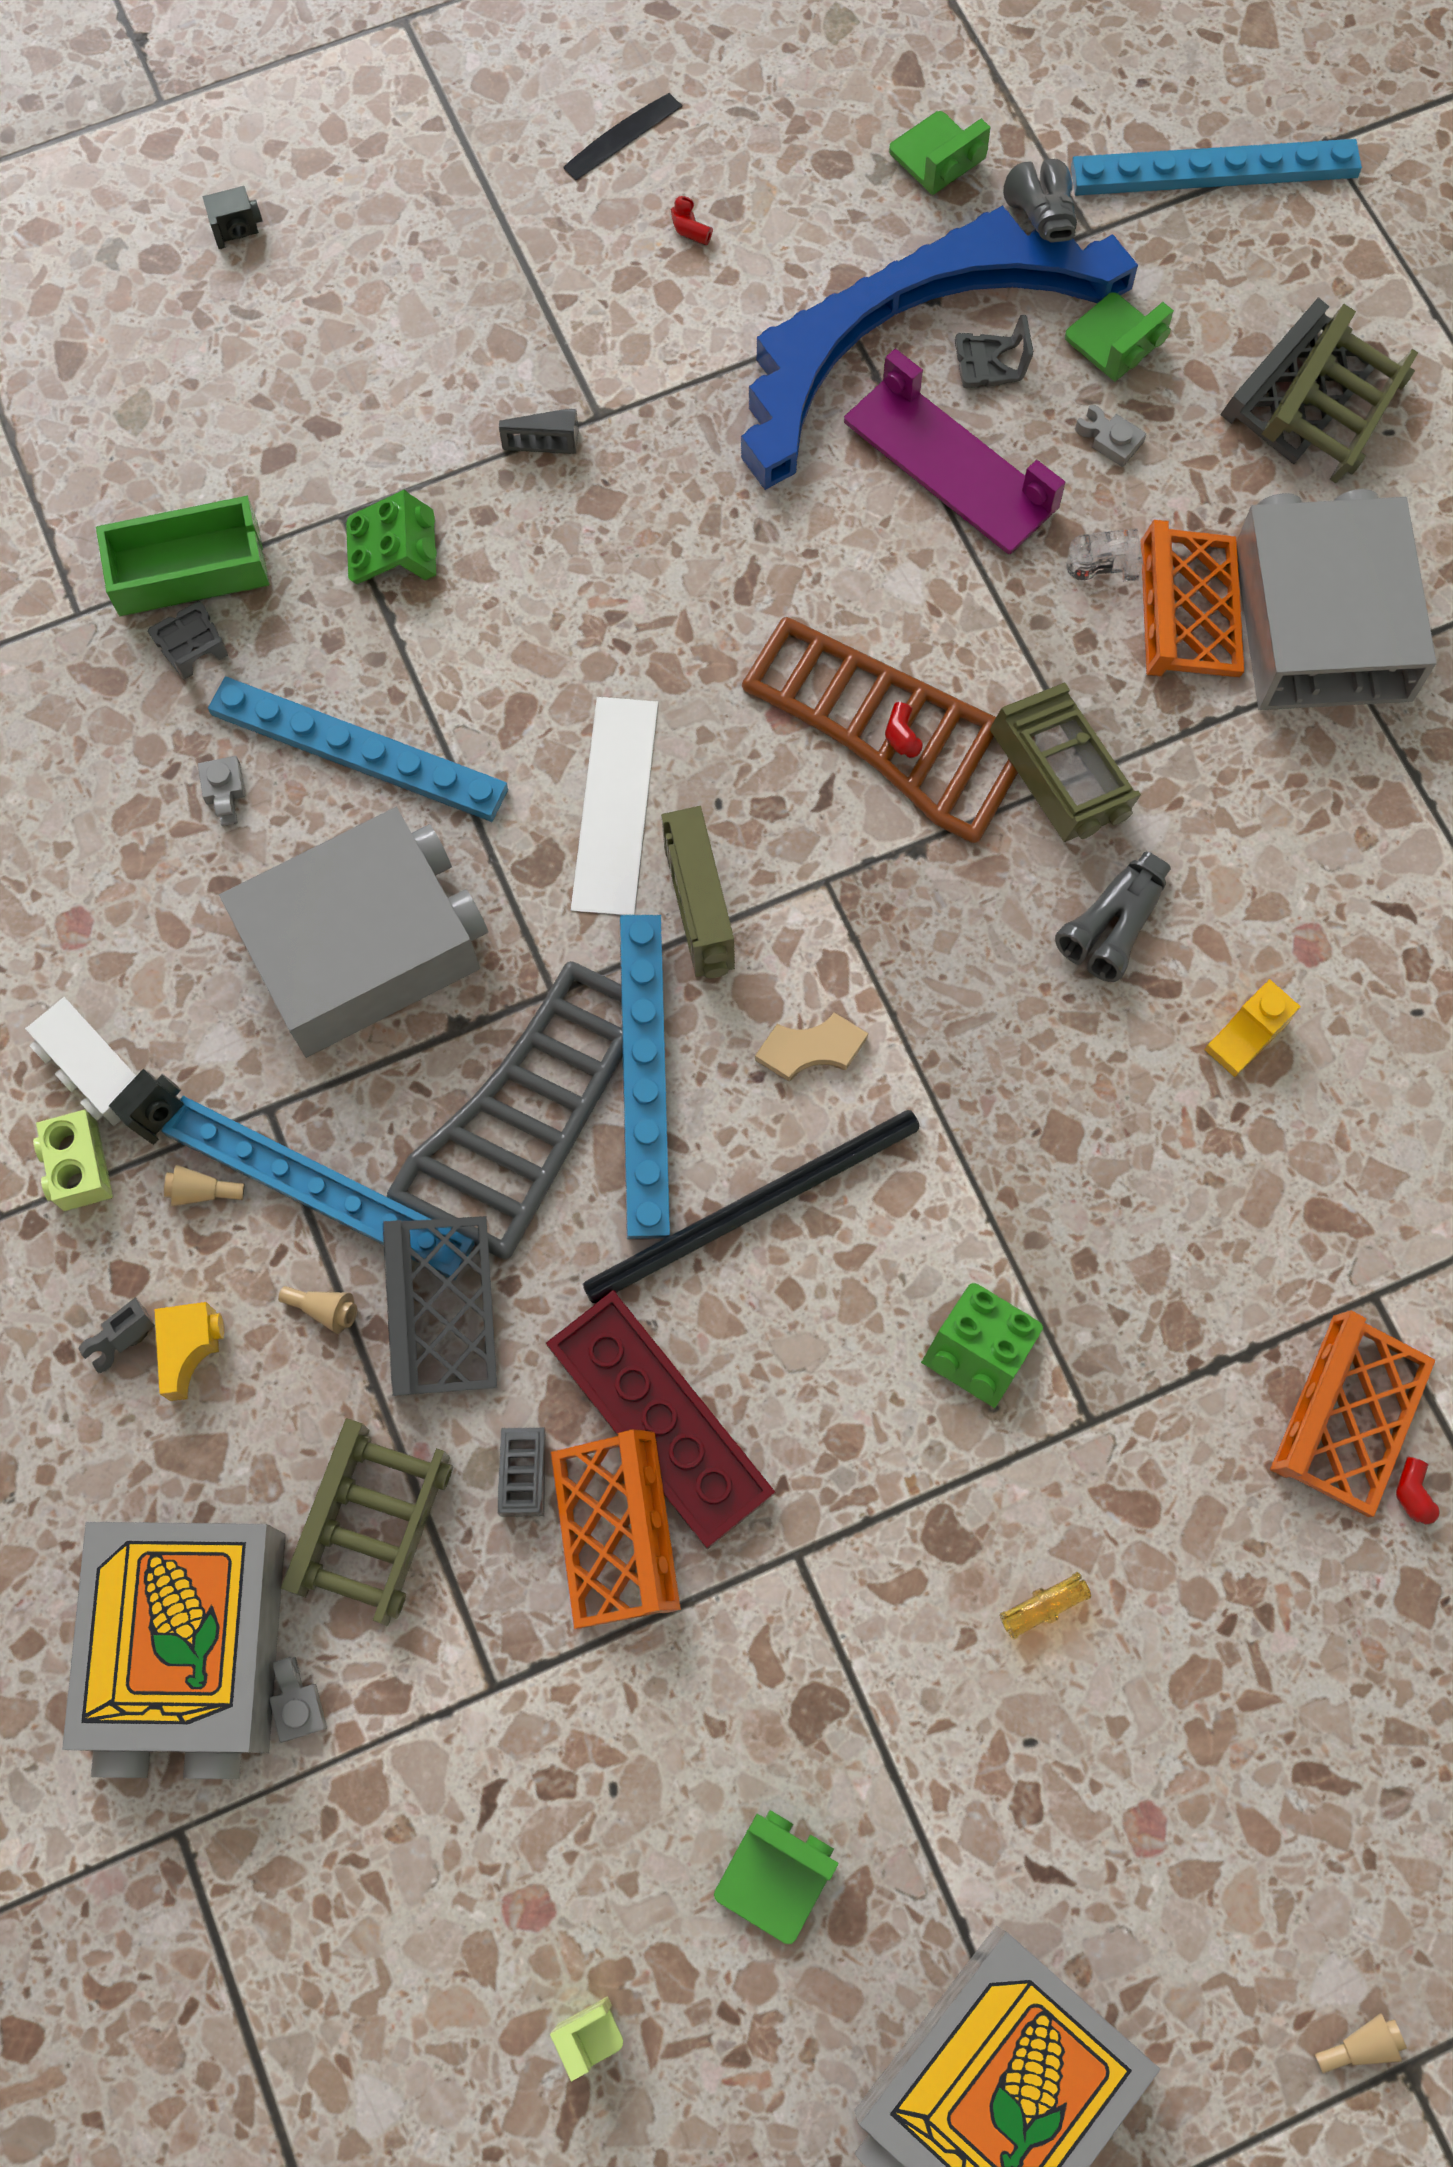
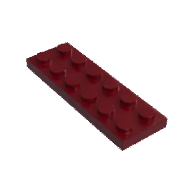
(641, 1389)

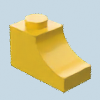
(1252, 1028)
(183, 1340)

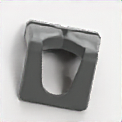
(980, 354)
(184, 634)

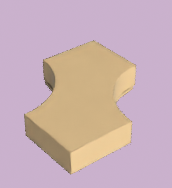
(793, 1050)

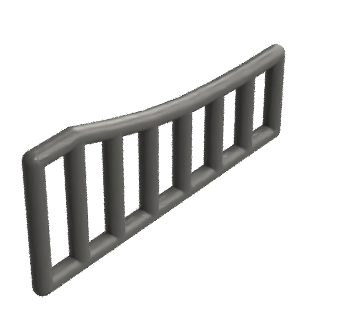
(483, 1101)

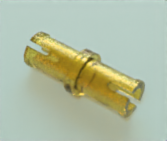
(1045, 1605)

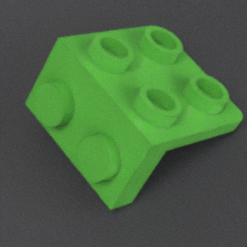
(940, 150)
(1119, 335)
(390, 535)
(982, 1344)
(775, 1877)

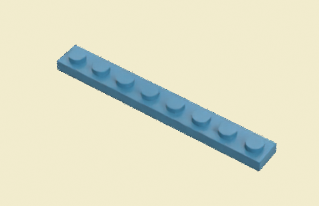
(1215, 167)
(358, 749)
(644, 1078)
(306, 1181)

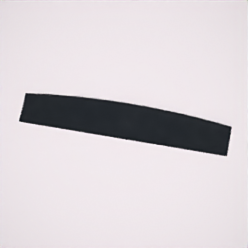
(621, 135)

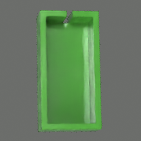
(182, 556)

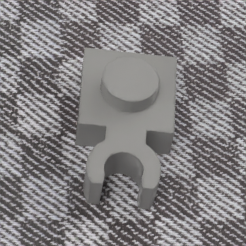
(1113, 438)

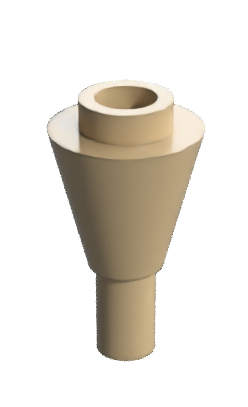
(190, 1187)
(330, 1309)
(1370, 2044)

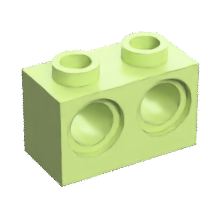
(82, 1156)

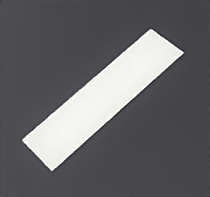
(614, 806)

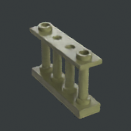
(1305, 391)
(323, 1529)

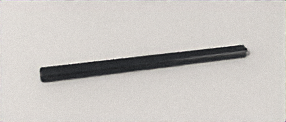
(751, 1206)

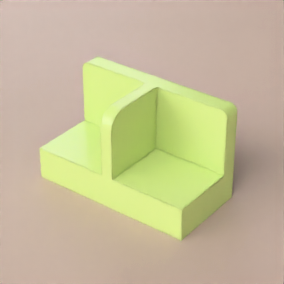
(587, 2038)

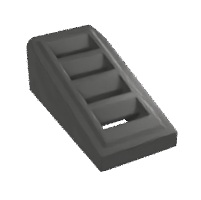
(541, 432)
(521, 1508)

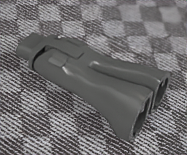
(1044, 201)
(1129, 898)

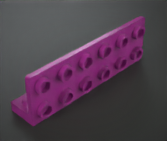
(952, 460)

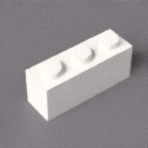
(82, 1056)

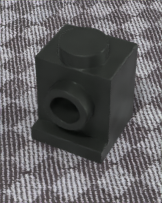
(232, 215)
(147, 1104)

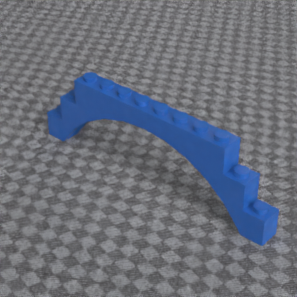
(975, 257)

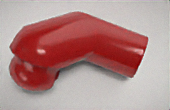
(685, 222)
(899, 734)
(1413, 1495)

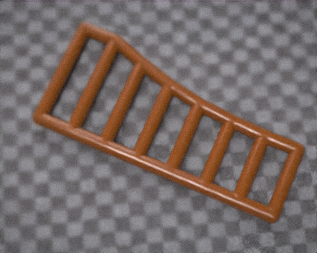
(850, 737)

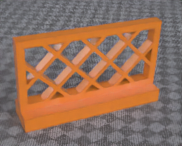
(1160, 605)
(1317, 1405)
(648, 1528)

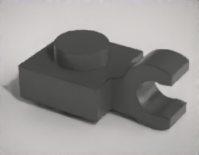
(119, 1332)

